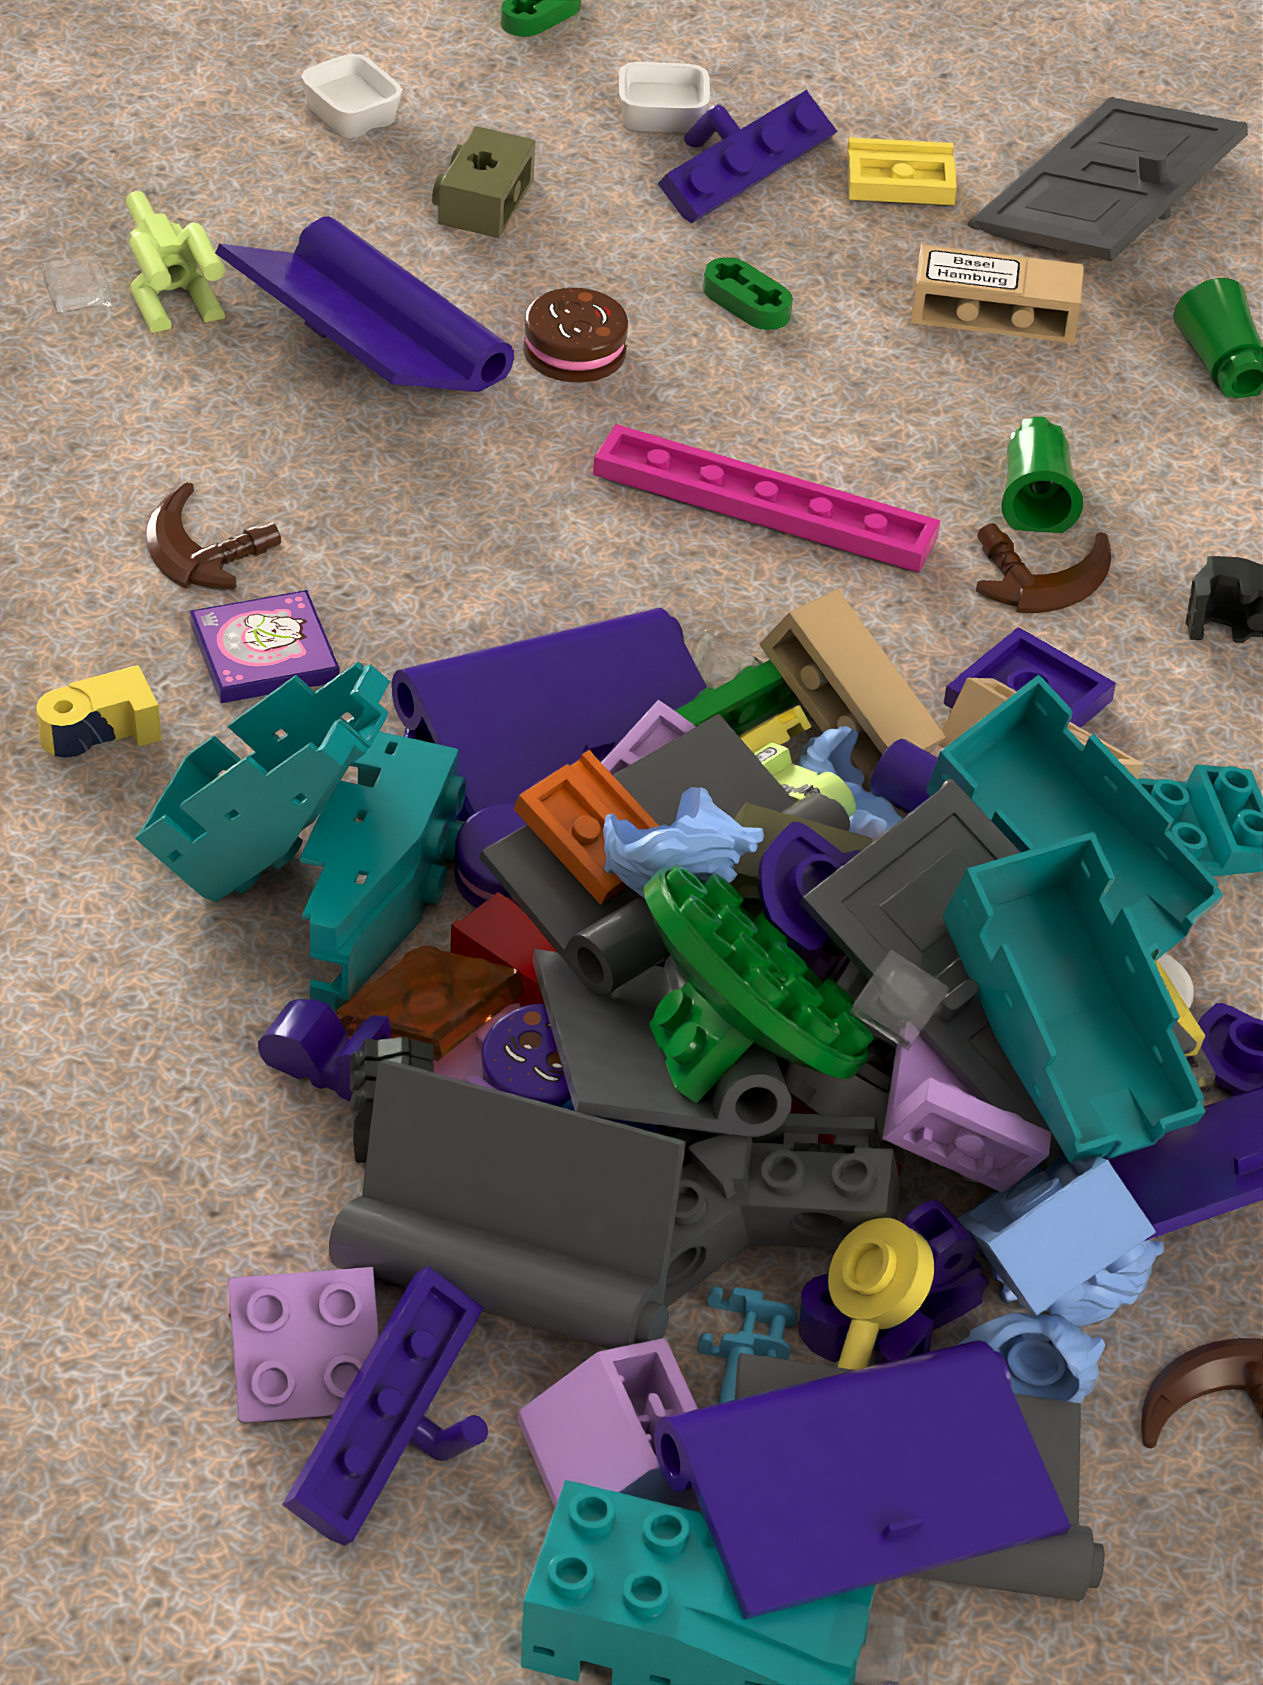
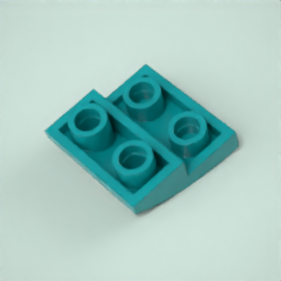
(1215, 817)

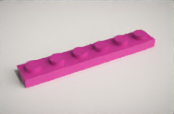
(767, 498)

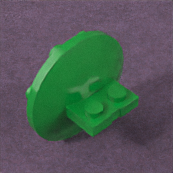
(741, 989)

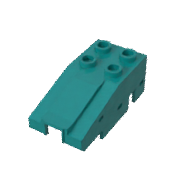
(1050, 787)
(236, 824)
(409, 829)
(1074, 998)
(650, 1599)

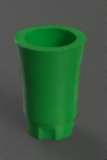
(1222, 332)
(1040, 479)

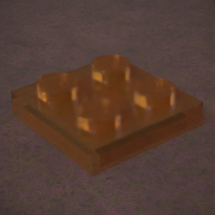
(435, 997)

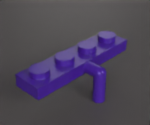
(743, 154)
(388, 1410)

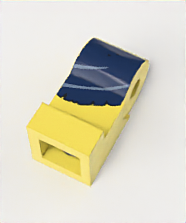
(98, 712)

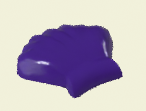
(790, 870)
(1233, 1047)

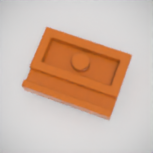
(570, 816)

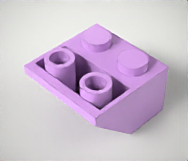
(603, 1420)

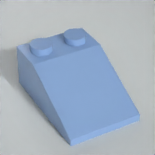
(1058, 1231)

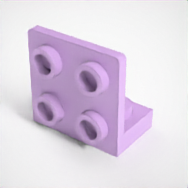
(948, 1125)
(299, 1340)

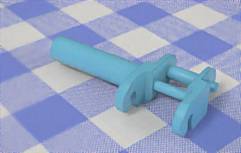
(754, 1310)

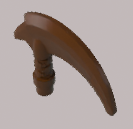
(188, 562)
(1040, 591)
(1201, 1371)

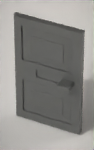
(1110, 178)
(896, 901)

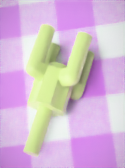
(170, 262)

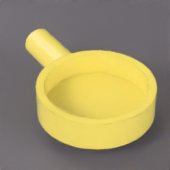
(878, 1282)

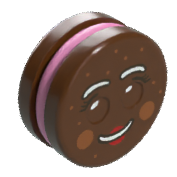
(575, 335)

